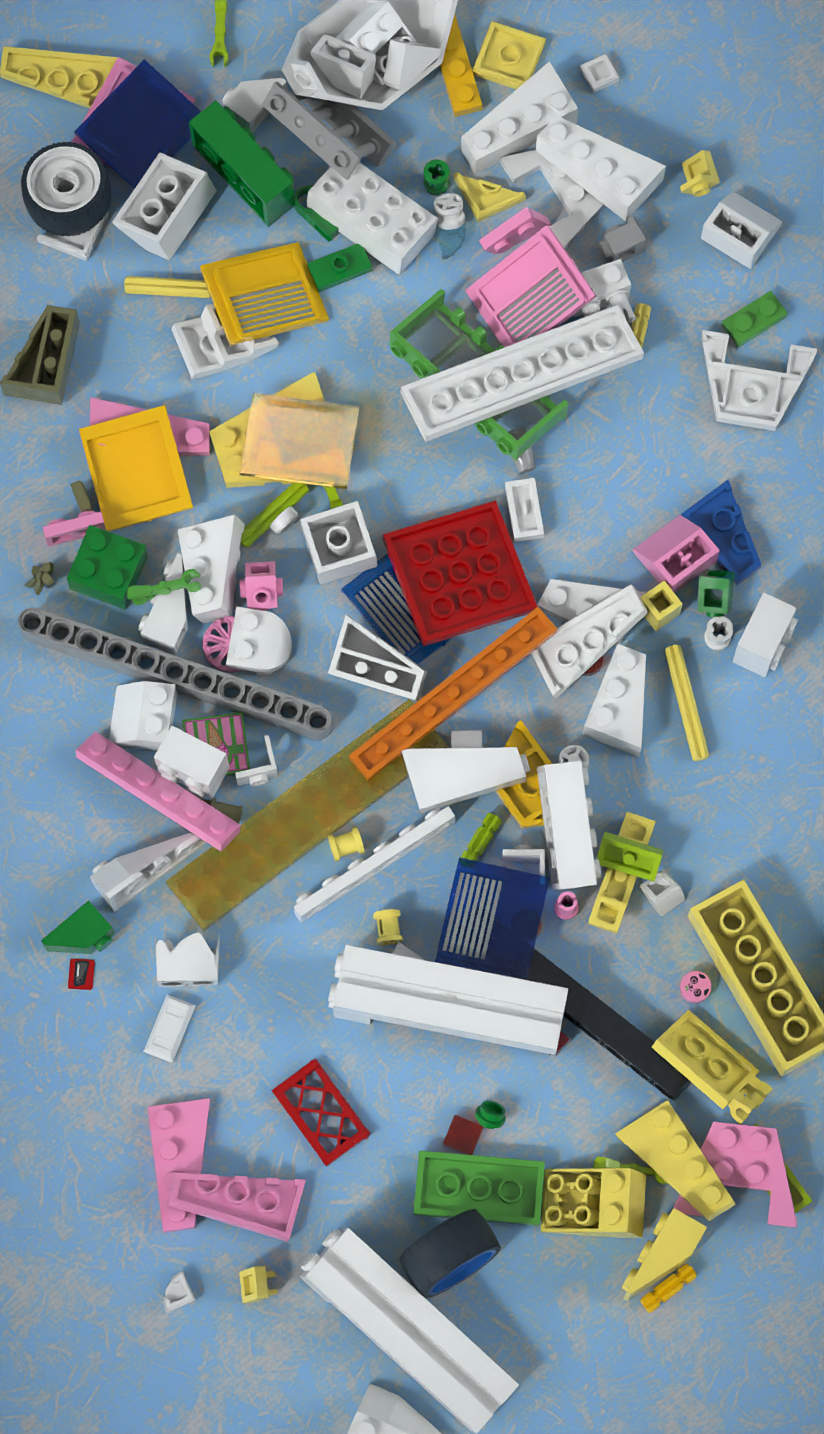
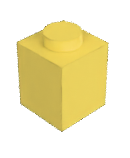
(661, 605)

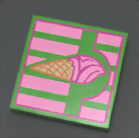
(224, 733)

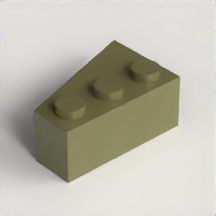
(46, 358)

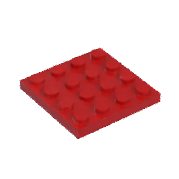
(459, 573)

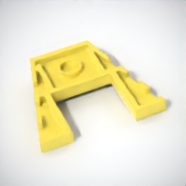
(230, 436)

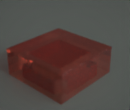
(463, 1135)

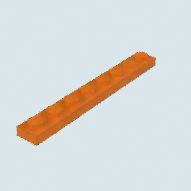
(453, 693)

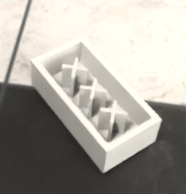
(373, 215)
(567, 825)

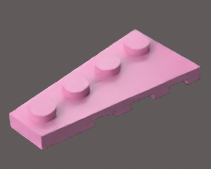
(190, 435)
(178, 1146)
(249, 1203)

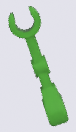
(142, 593)

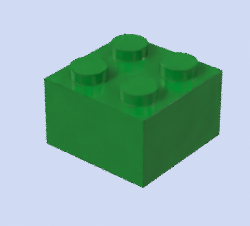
(107, 566)

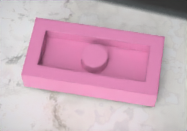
(64, 530)

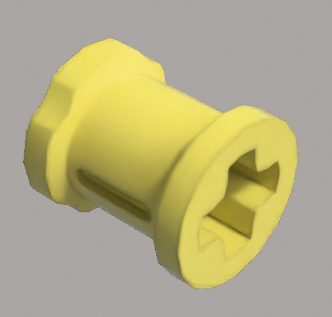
(346, 844)
(388, 927)

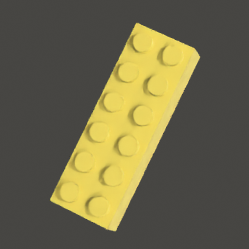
(761, 976)

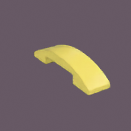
(617, 885)

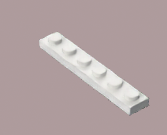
(384, 856)

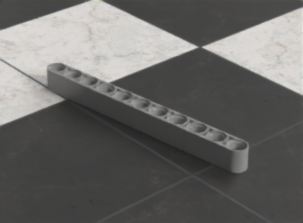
(164, 663)

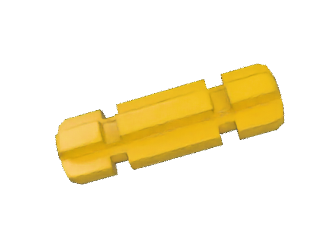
(668, 1288)

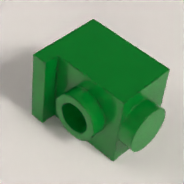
(707, 601)

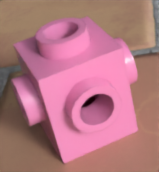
(261, 586)

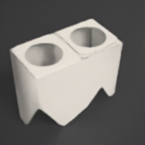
(188, 963)

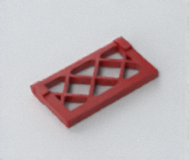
(313, 1137)

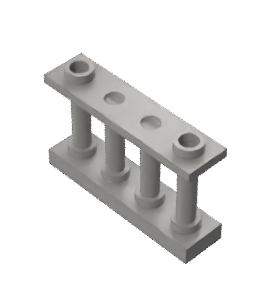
(328, 144)

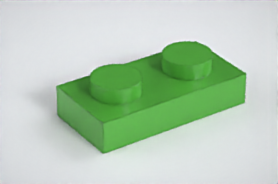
(754, 319)

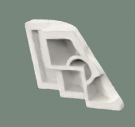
(207, 346)

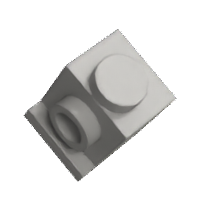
(622, 241)

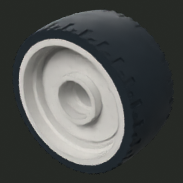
(64, 169)

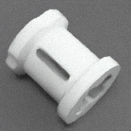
(721, 641)

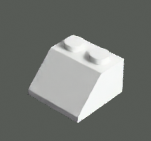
(143, 714)

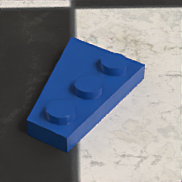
(723, 524)

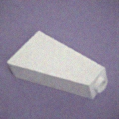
(459, 774)

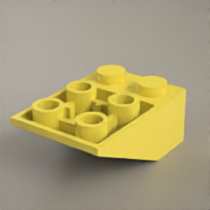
(594, 1202)
(673, 1247)

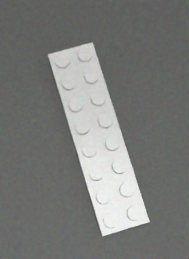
(521, 373)

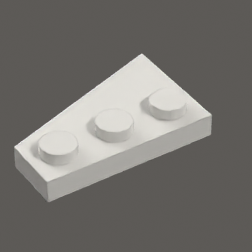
(569, 599)

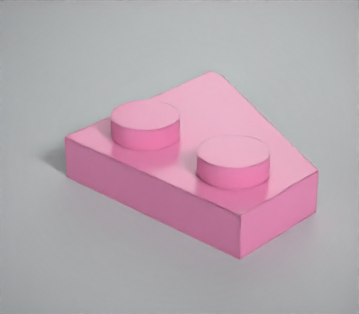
(514, 230)

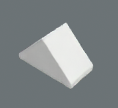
(407, 61)

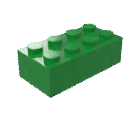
(242, 162)

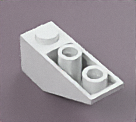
(168, 620)

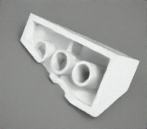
(134, 872)

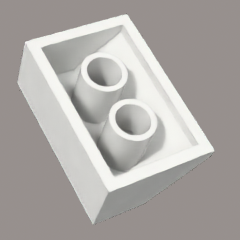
(165, 205)

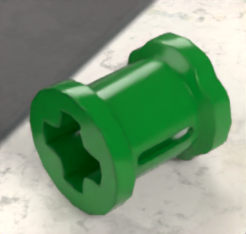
(430, 171)

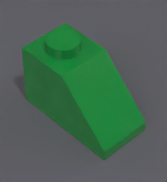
(80, 933)

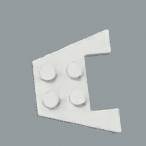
(575, 199)
(751, 394)

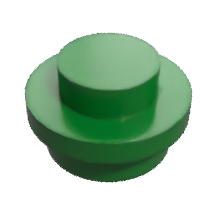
(490, 1114)

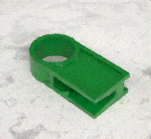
(321, 225)

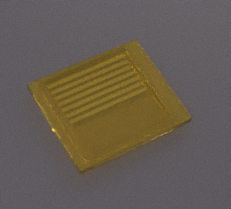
(299, 441)

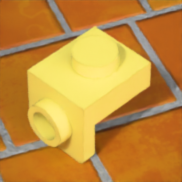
(700, 174)

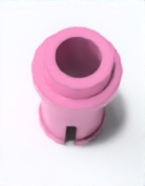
(566, 912)

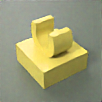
(254, 1284)

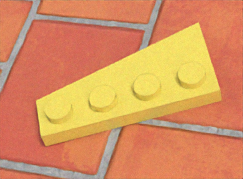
(56, 73)
(672, 1153)

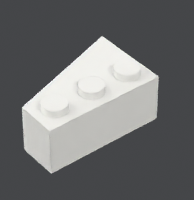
(375, 663)
(619, 704)

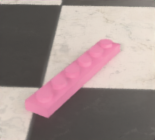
(157, 791)

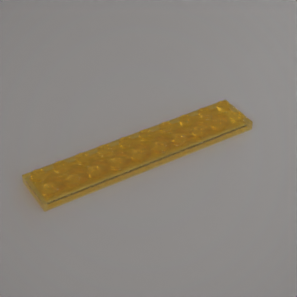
(287, 829)

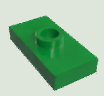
(339, 267)

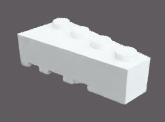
(518, 120)
(600, 166)

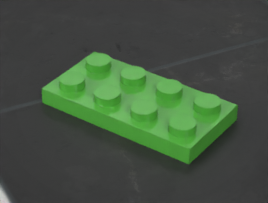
(497, 1187)

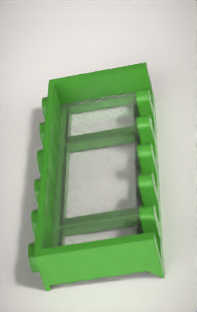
(438, 340)

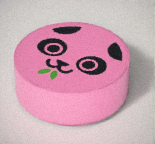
(695, 987)

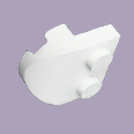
(258, 642)

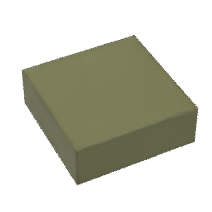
(81, 496)

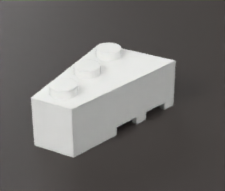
(214, 553)

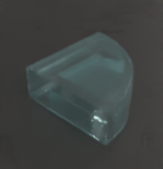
(450, 240)

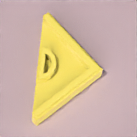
(486, 197)

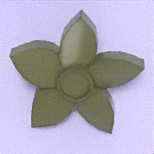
(41, 577)

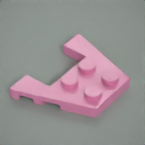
(750, 1160)

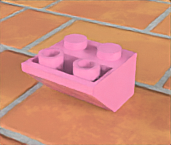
(677, 553)

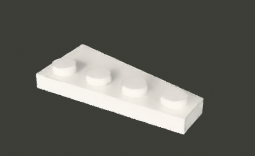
(587, 638)

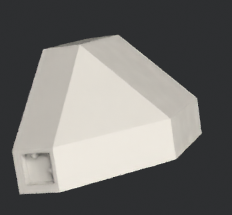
(425, 19)

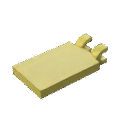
(712, 1066)

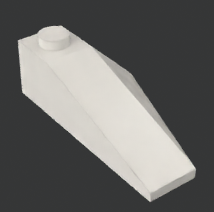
(388, 1414)

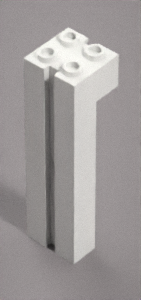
(447, 999)
(408, 1328)

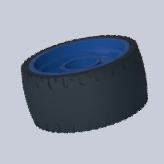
(450, 1253)

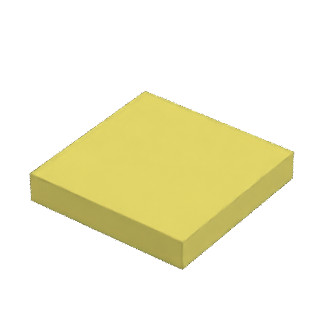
(508, 55)

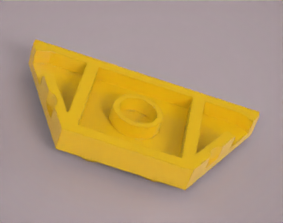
(524, 798)

